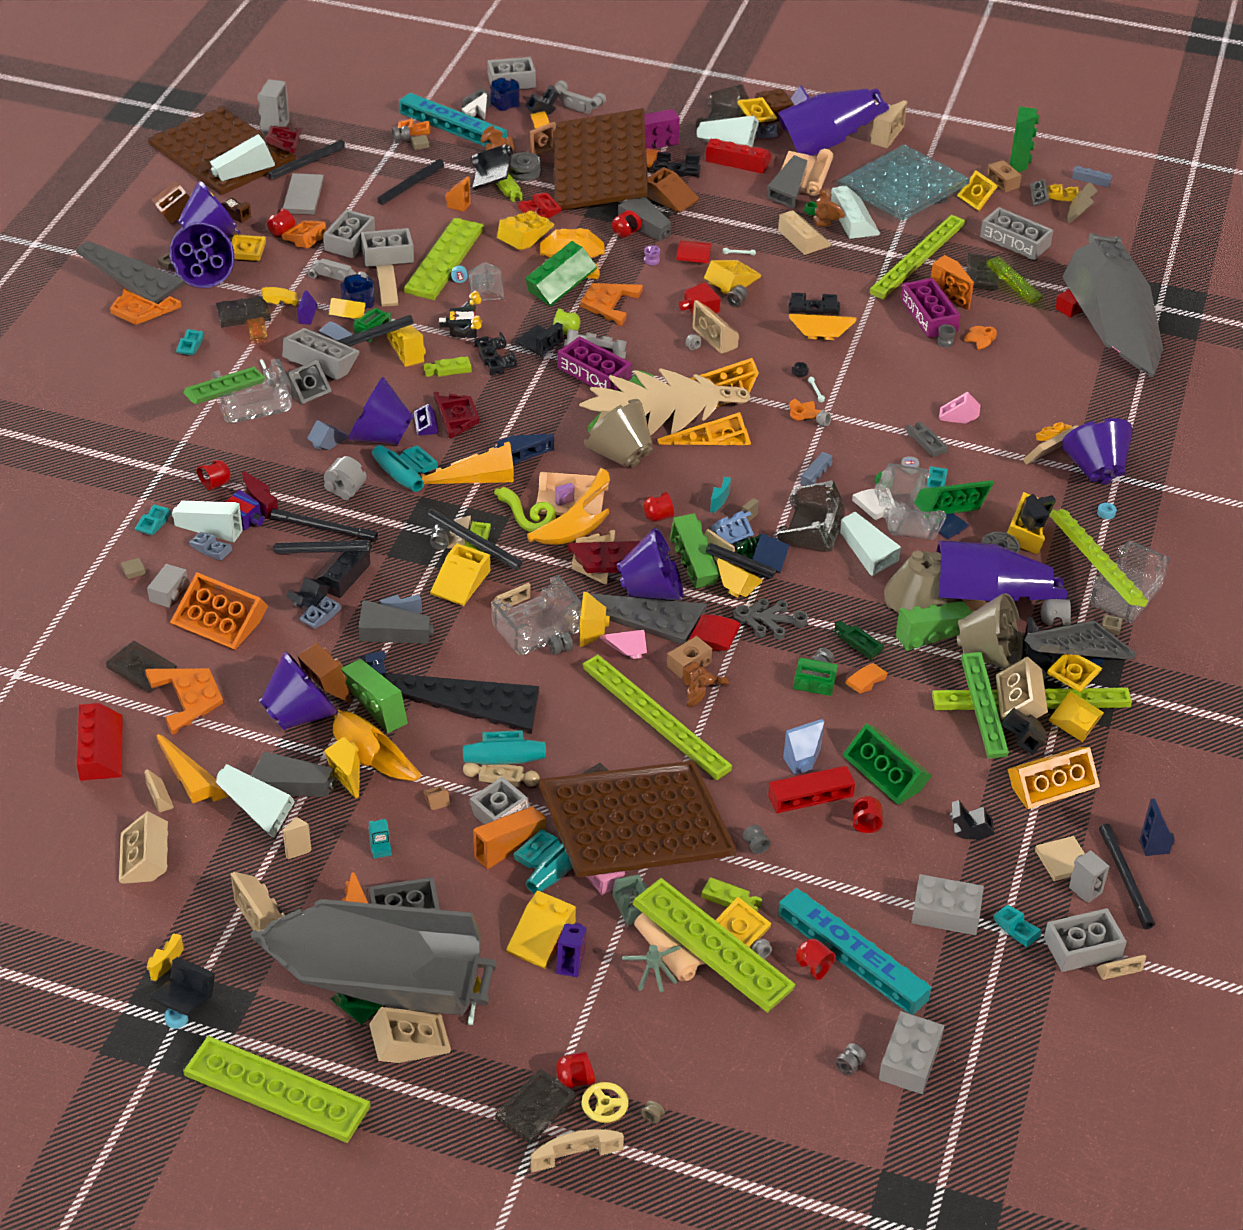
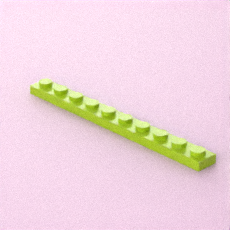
(916, 257)
(1098, 558)
(1095, 696)
(657, 717)

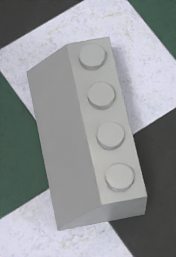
(309, 346)

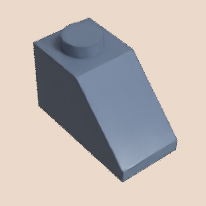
(326, 436)

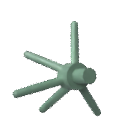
(654, 961)

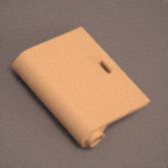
(816, 170)
(549, 481)
(681, 962)

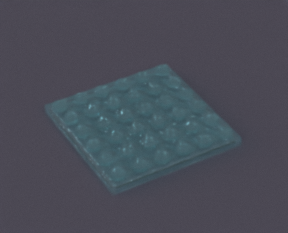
(904, 182)

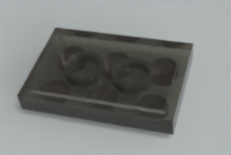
(980, 273)
(239, 311)
(133, 662)
(535, 1106)

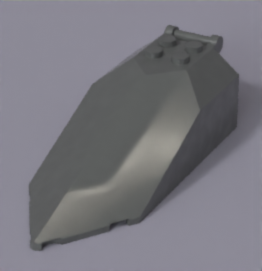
(1116, 300)
(384, 954)

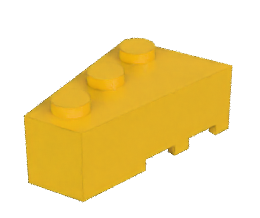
(408, 345)
(1028, 540)

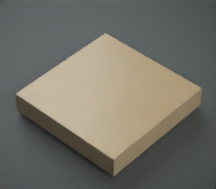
(1059, 856)

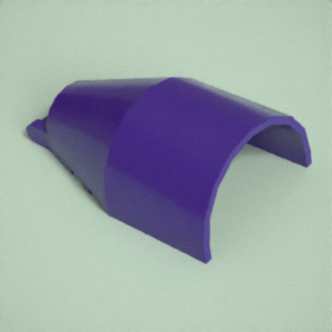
(830, 118)
(990, 570)

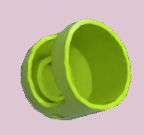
(568, 320)

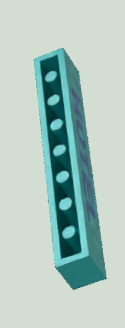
(445, 118)
(855, 951)

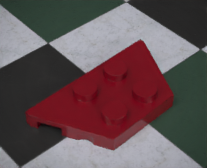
(284, 138)
(456, 413)
(601, 556)

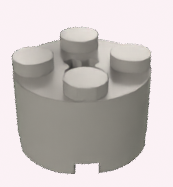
(344, 477)

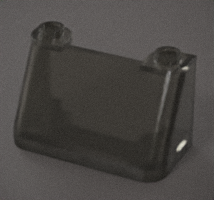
(725, 104)
(815, 517)

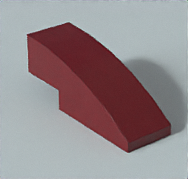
(259, 492)

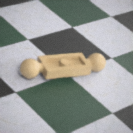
(511, 773)

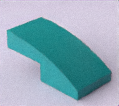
(190, 342)
(937, 477)
(720, 495)
(153, 520)
(1014, 924)

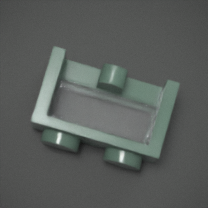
(624, 893)

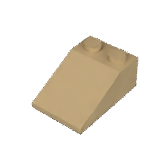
(888, 125)
(408, 1035)

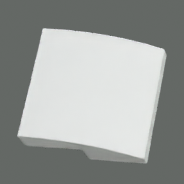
(869, 503)

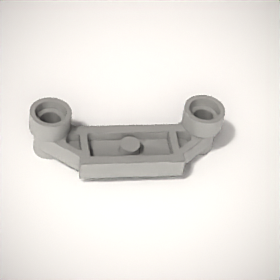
(578, 101)
(331, 269)
(606, 341)

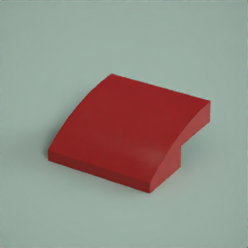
(542, 204)
(694, 251)
(716, 631)

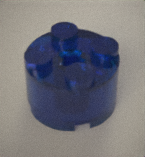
(504, 93)
(358, 289)

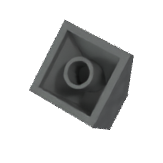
(308, 382)

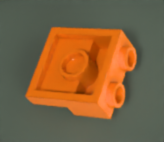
(305, 233)

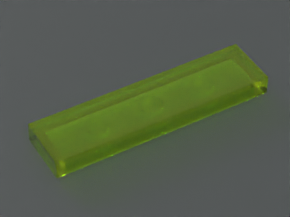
(1014, 280)

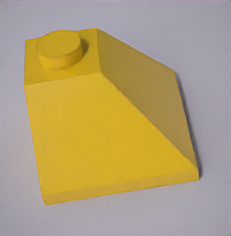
(758, 108)
(977, 191)
(737, 579)
(592, 620)
(1074, 671)
(1076, 716)
(346, 764)

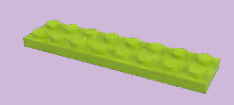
(442, 258)
(714, 945)
(277, 1089)

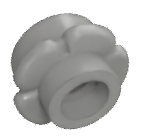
(693, 342)
(823, 418)
(762, 947)

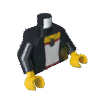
(463, 320)

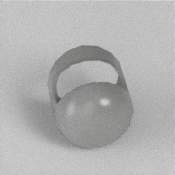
(1056, 608)

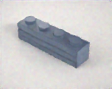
(1092, 176)
(816, 469)

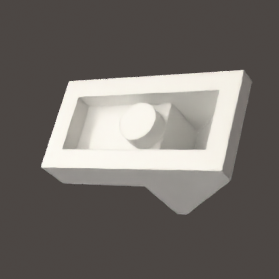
(477, 106)

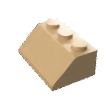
(801, 233)
(714, 329)
(1022, 688)
(143, 849)
(254, 901)

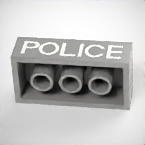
(1016, 233)

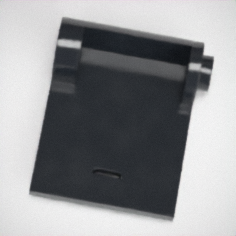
(492, 165)

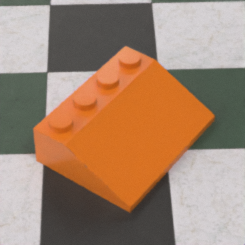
(218, 611)

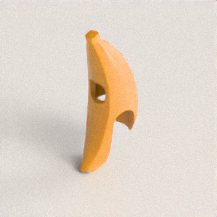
(576, 520)
(374, 746)

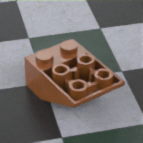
(670, 190)
(171, 201)
(325, 671)

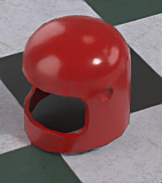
(280, 222)
(621, 226)
(218, 473)
(658, 508)
(867, 808)
(813, 953)
(576, 1067)

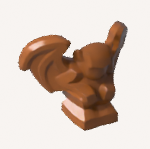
(495, 138)
(826, 209)
(698, 678)

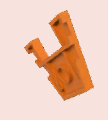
(603, 297)
(138, 309)
(195, 690)

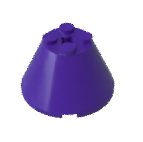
(207, 208)
(202, 254)
(383, 417)
(1100, 448)
(649, 570)
(293, 696)

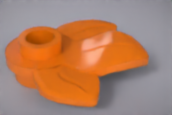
(981, 335)
(800, 411)

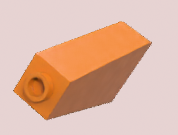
(506, 835)

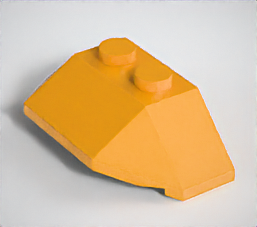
(562, 237)
(822, 325)
(736, 375)

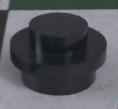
(800, 369)

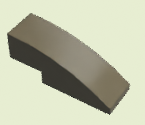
(1081, 202)

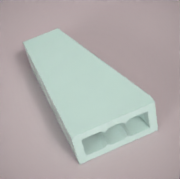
(736, 130)
(243, 159)
(214, 518)
(869, 544)
(259, 800)

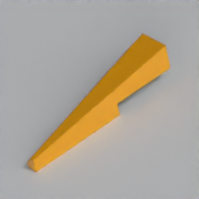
(723, 431)
(488, 467)
(195, 779)

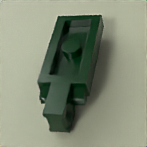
(858, 639)

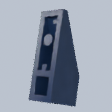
(528, 446)
(1155, 832)

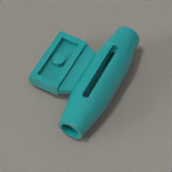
(406, 466)
(504, 748)
(548, 858)

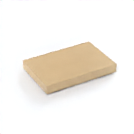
(1047, 446)

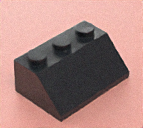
(343, 571)

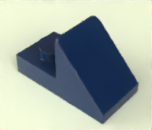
(375, 660)

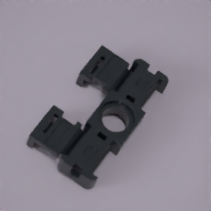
(692, 167)
(827, 305)
(489, 347)

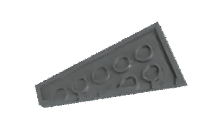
(130, 273)
(656, 617)
(1080, 639)

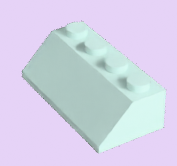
(857, 219)

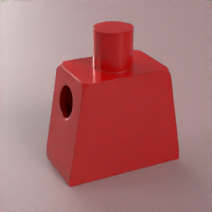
(703, 294)

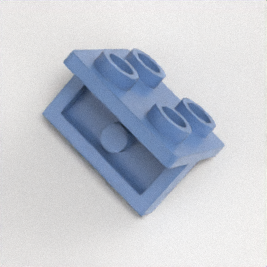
(734, 528)

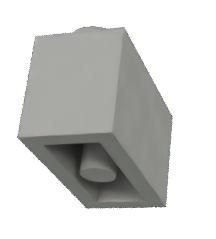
(168, 585)
(1088, 876)

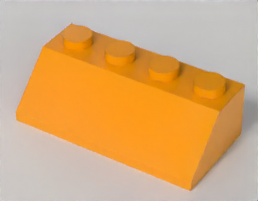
(1054, 777)

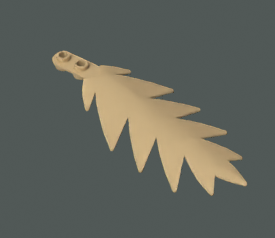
(659, 399)

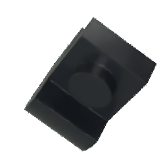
(545, 103)
(1036, 511)
(310, 594)
(1028, 729)
(972, 824)

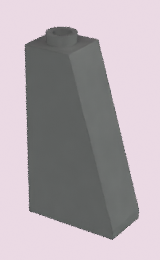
(788, 182)
(653, 221)
(392, 624)
(294, 775)

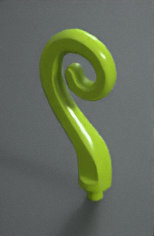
(511, 498)

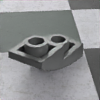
(1039, 192)

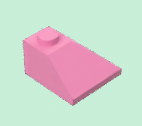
(627, 643)

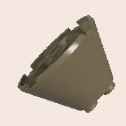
(622, 435)
(916, 583)
(993, 632)

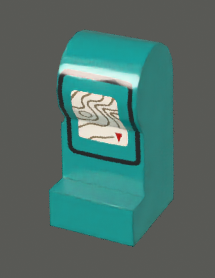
(379, 838)

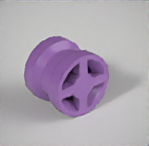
(652, 255)

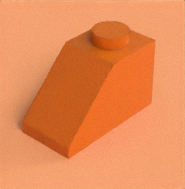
(459, 195)

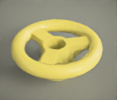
(605, 1105)

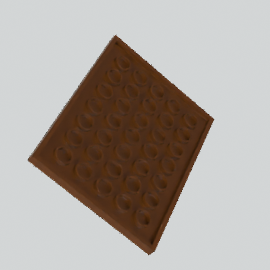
(207, 138)
(601, 159)
(636, 818)

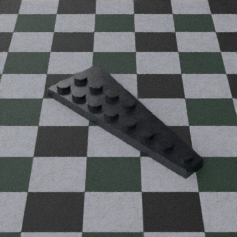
(493, 701)

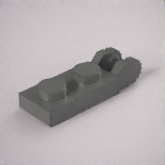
(927, 439)

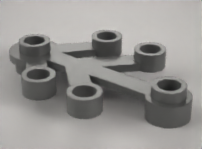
(748, 614)

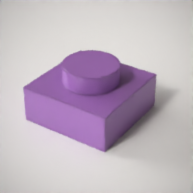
(564, 494)

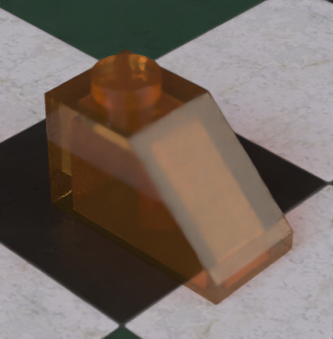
(256, 330)

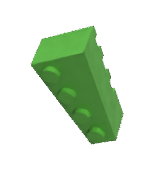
(692, 545)
(930, 624)
(376, 695)

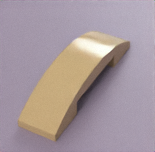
(387, 285)
(575, 1142)

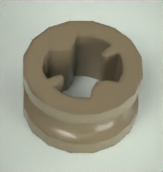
(652, 1112)

